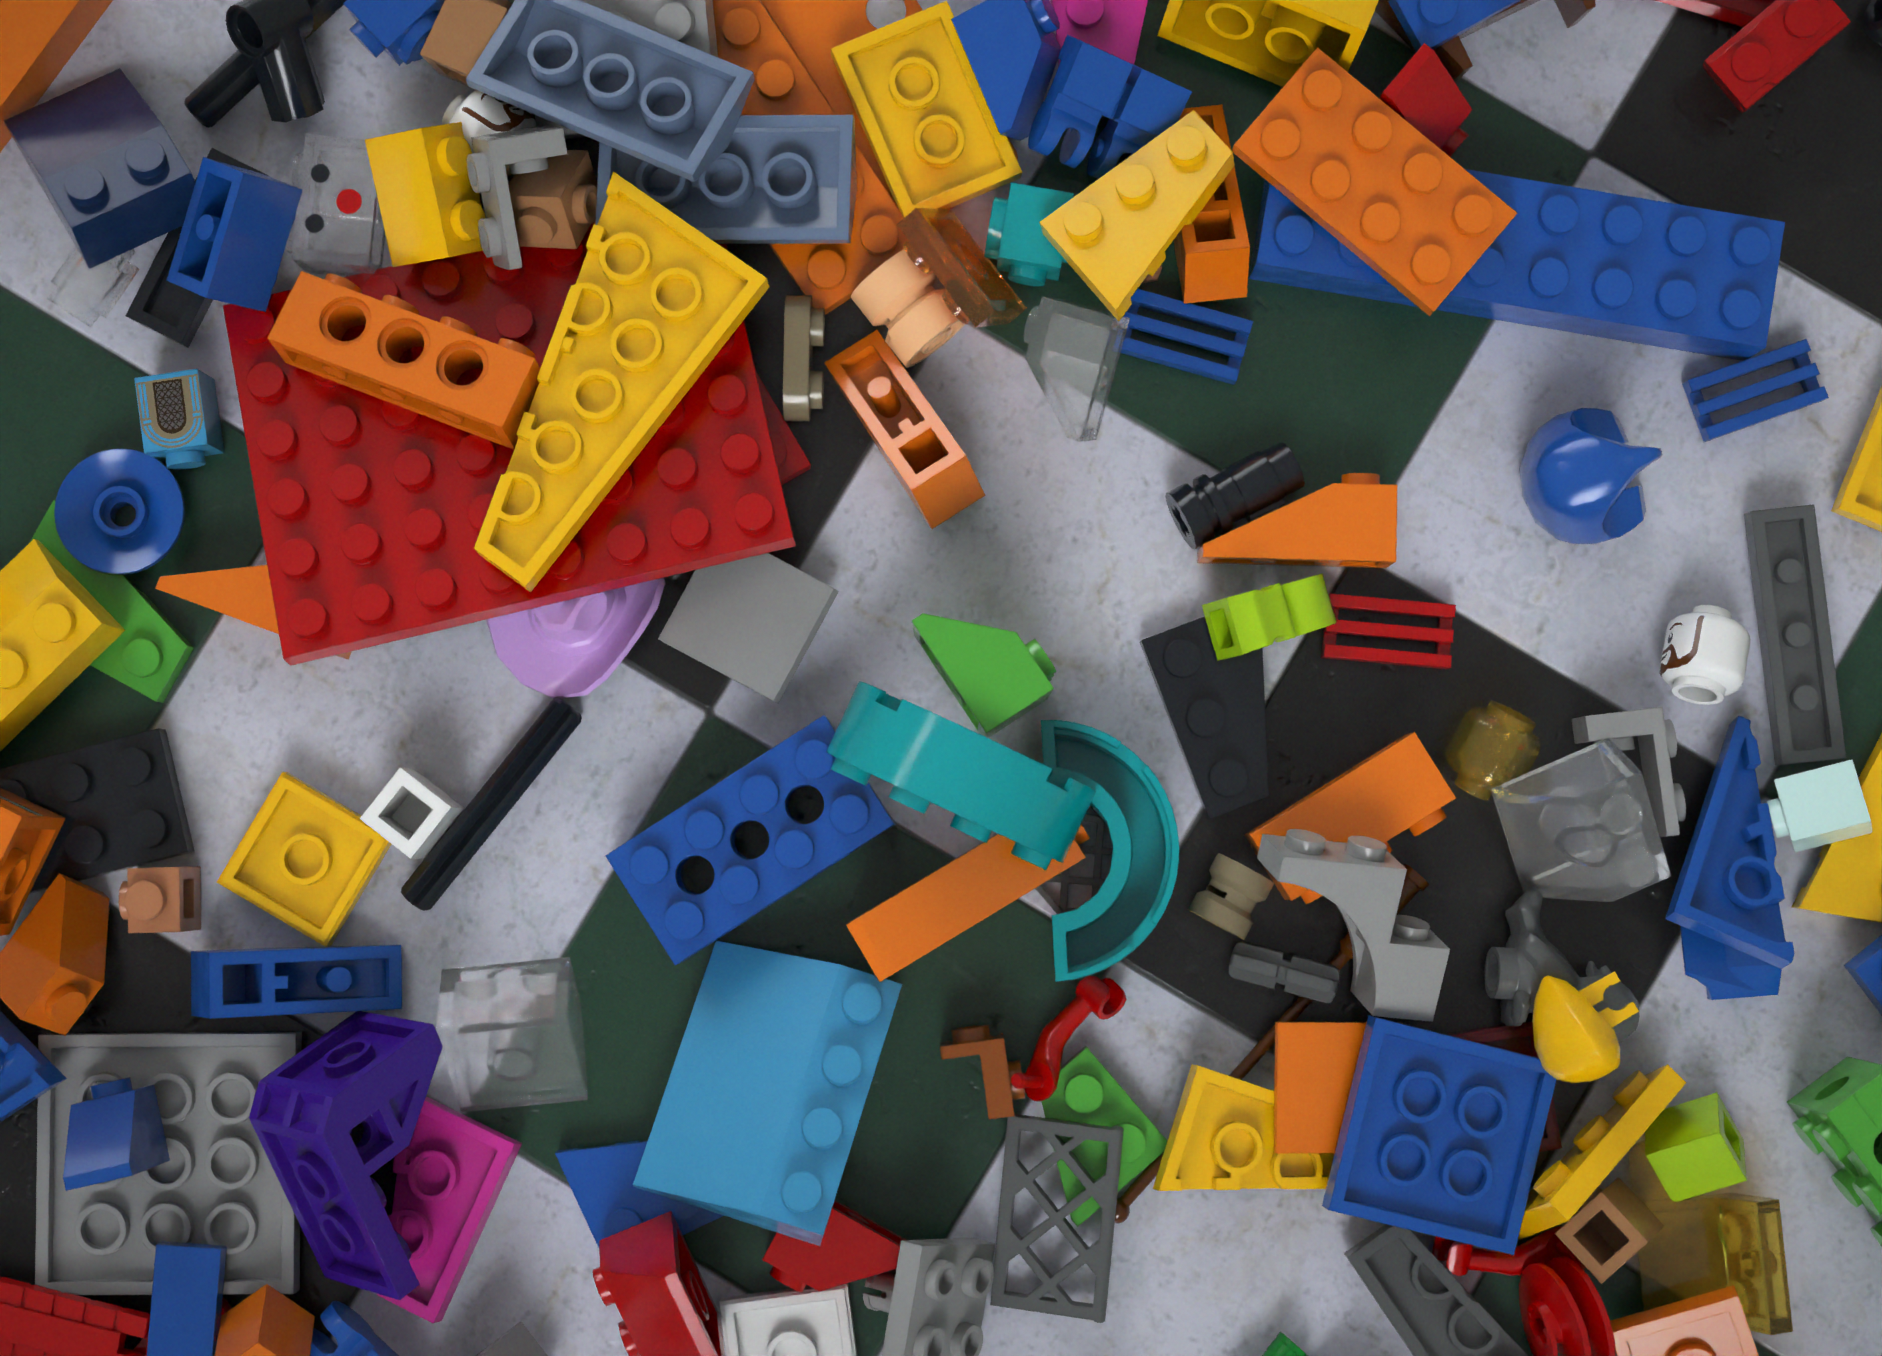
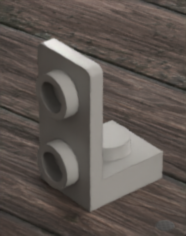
(525, 152)
(1656, 746)

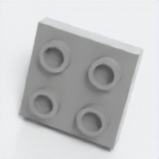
(935, 1297)

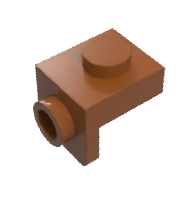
(995, 1067)

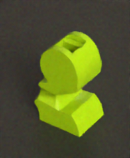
(1269, 615)

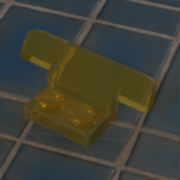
(1711, 1246)

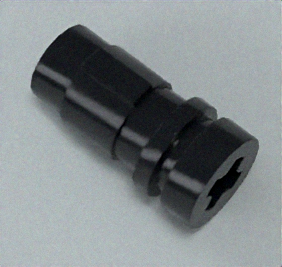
(1239, 491)

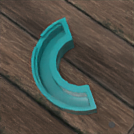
(961, 772)
(1142, 856)

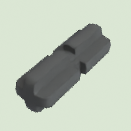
(1299, 976)

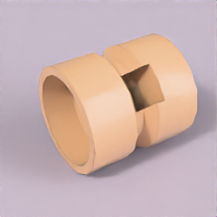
(909, 306)

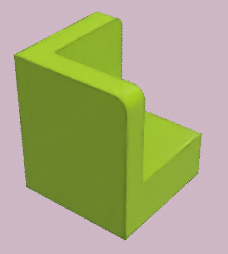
(1696, 1148)

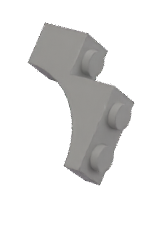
(1394, 955)

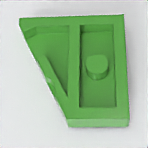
(1094, 1097)

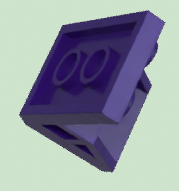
(303, 1112)

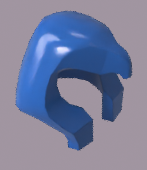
(1578, 471)

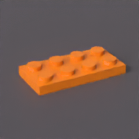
(1373, 181)

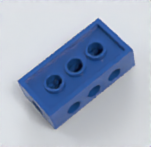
(708, 827)

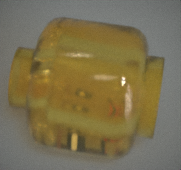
(1491, 748)

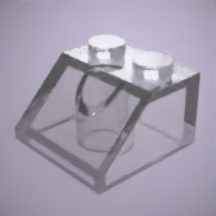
(1582, 827)
(513, 1034)

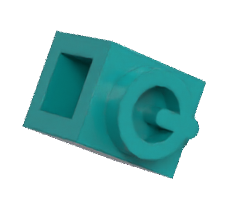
(1017, 236)

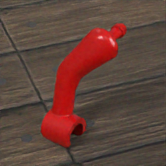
(1092, 995)
(1464, 1257)

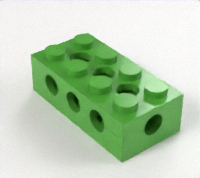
(1844, 1120)

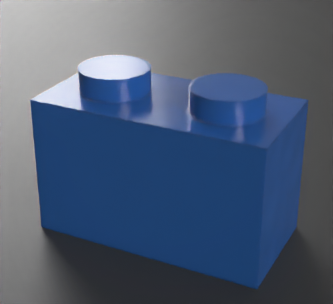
(234, 235)

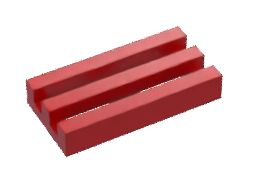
(1442, 635)

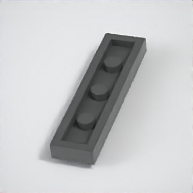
(1794, 635)

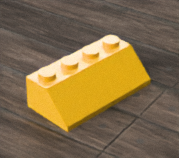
(46, 635)

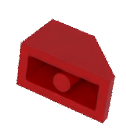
(1429, 100)
(848, 1252)

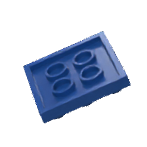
(1440, 1135)

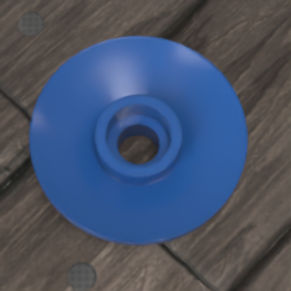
(96, 492)

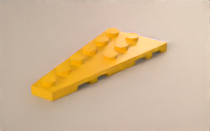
(623, 355)

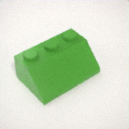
(986, 669)

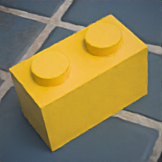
(425, 193)

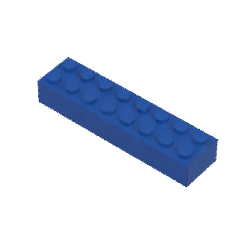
(1572, 266)

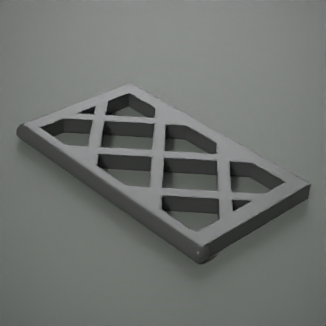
(1009, 1241)

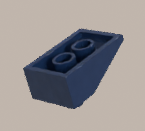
(105, 166)

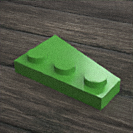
(150, 648)

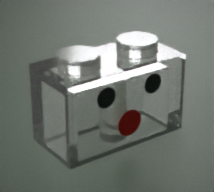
(338, 212)

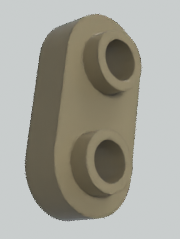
(802, 330)

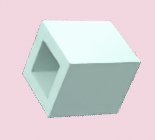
(1820, 806)

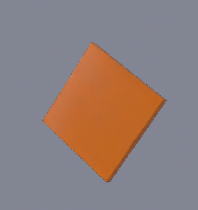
(1313, 1083)

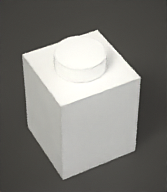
(412, 813)

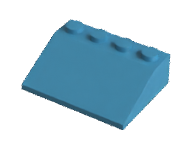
(768, 1089)

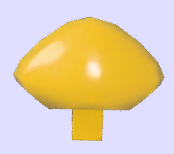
(1569, 1033)

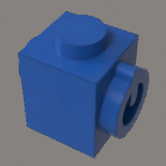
(394, 26)

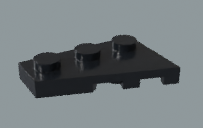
(1214, 714)

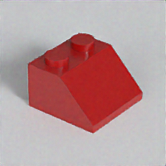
(658, 1292)

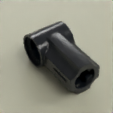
(275, 40)

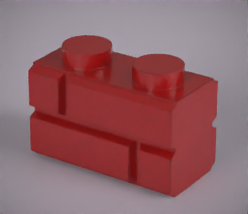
(1773, 48)

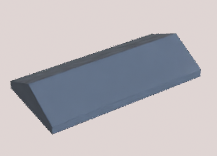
(615, 83)
(772, 185)

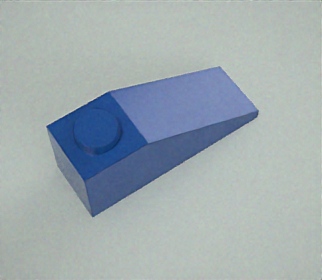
(295, 980)

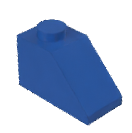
(1012, 57)
(113, 1135)

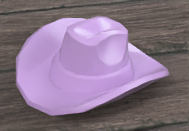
(575, 642)

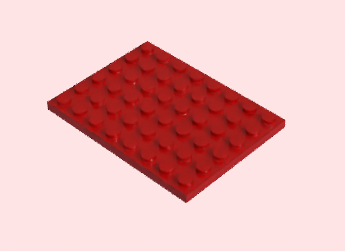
(381, 508)

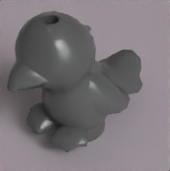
(1517, 970)

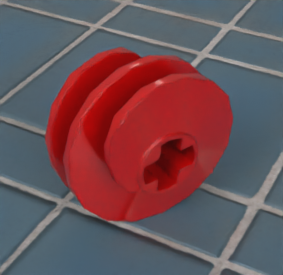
(1563, 1311)

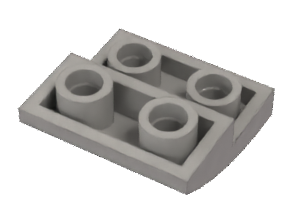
(750, 620)

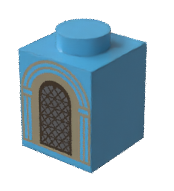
(179, 418)

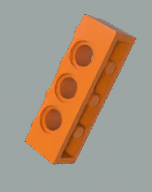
(323, 310)

